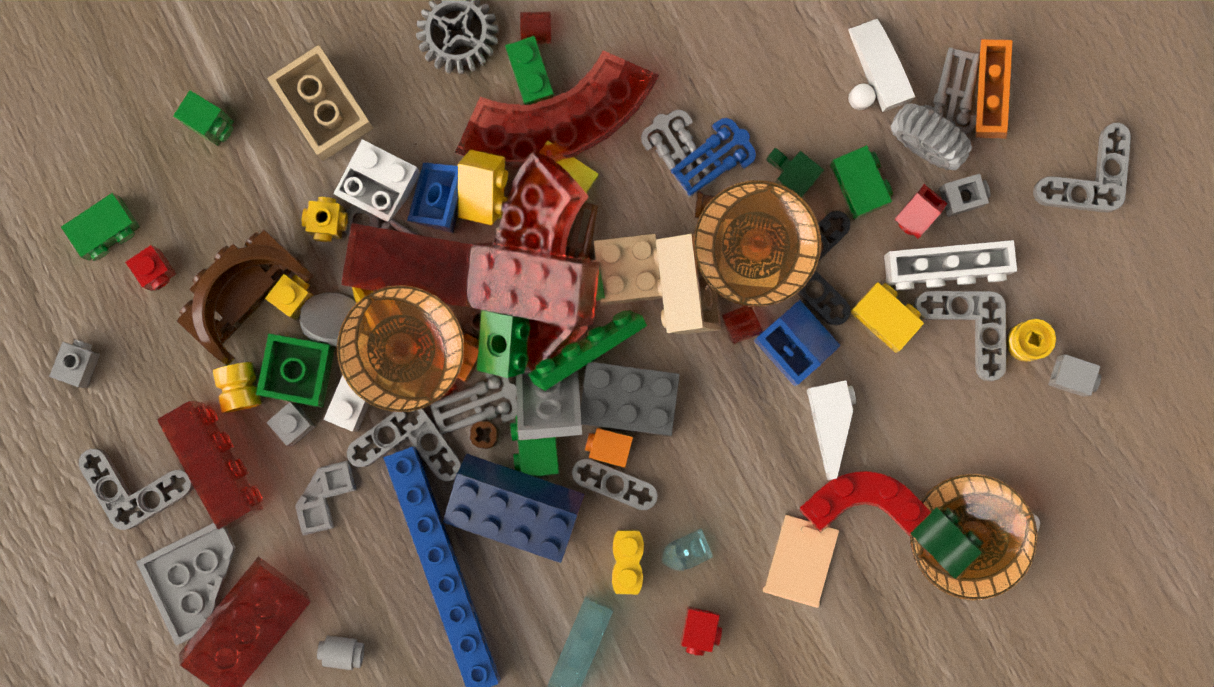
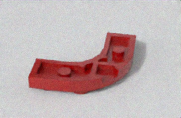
(862, 489)

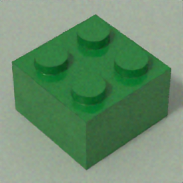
(295, 370)

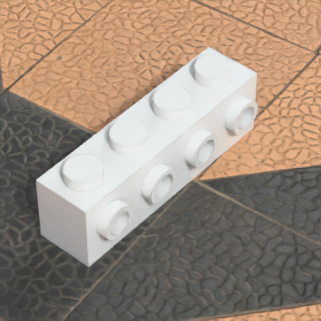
(950, 263)

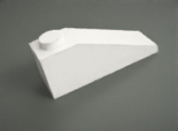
(832, 417)

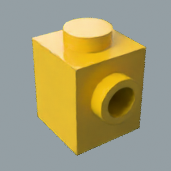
(289, 295)

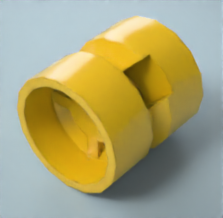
(1031, 340)
(236, 387)

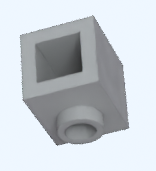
(75, 363)

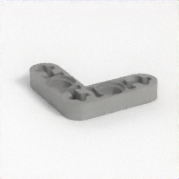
(1103, 181)
(974, 312)
(415, 434)
(123, 498)

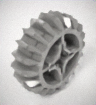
(451, 44)
(931, 136)

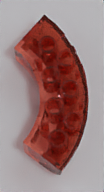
(569, 121)
(540, 219)

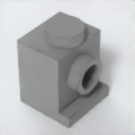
(977, 189)

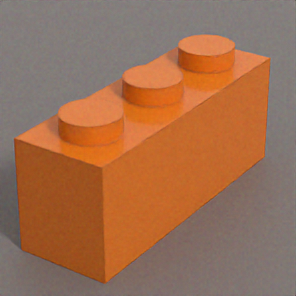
(993, 89)

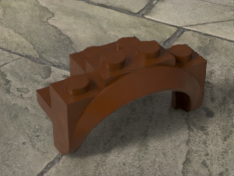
(235, 289)

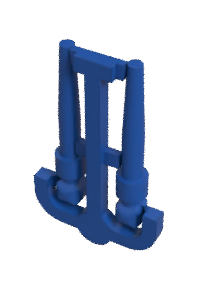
(740, 137)

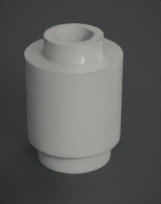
(341, 652)

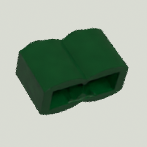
(948, 541)

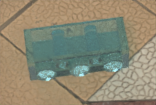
(581, 644)

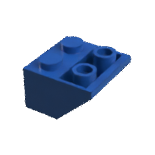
(797, 343)

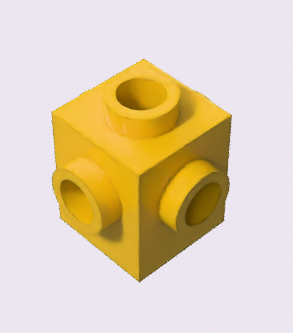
(332, 227)

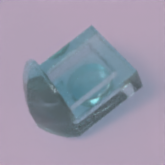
(687, 551)

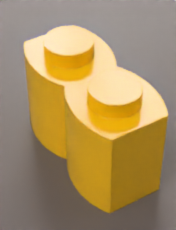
(627, 571)

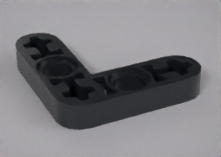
(837, 299)

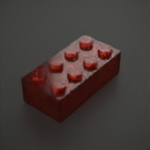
(395, 258)
(532, 284)
(210, 464)
(244, 627)

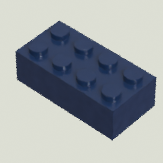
(513, 508)

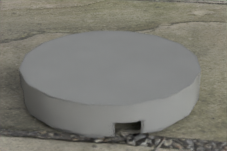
(324, 315)

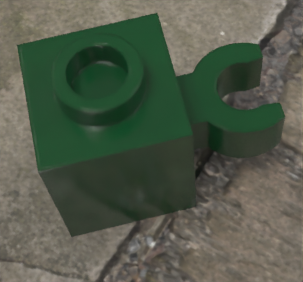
(796, 174)

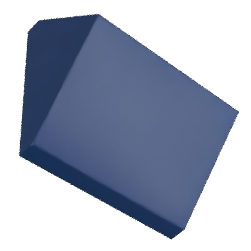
(436, 197)

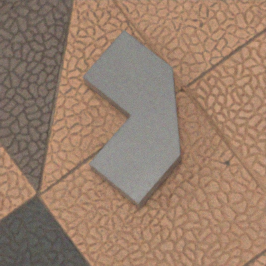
(313, 506)

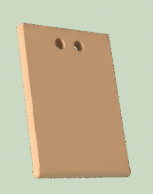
(801, 561)

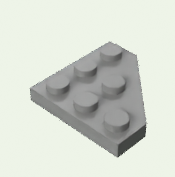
(188, 579)

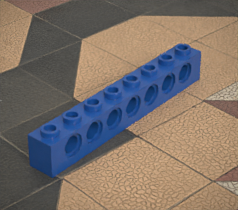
(442, 568)

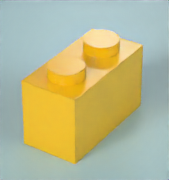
(481, 187)
(887, 316)

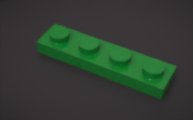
(588, 349)

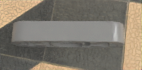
(633, 500)

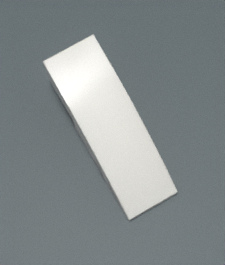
(881, 65)

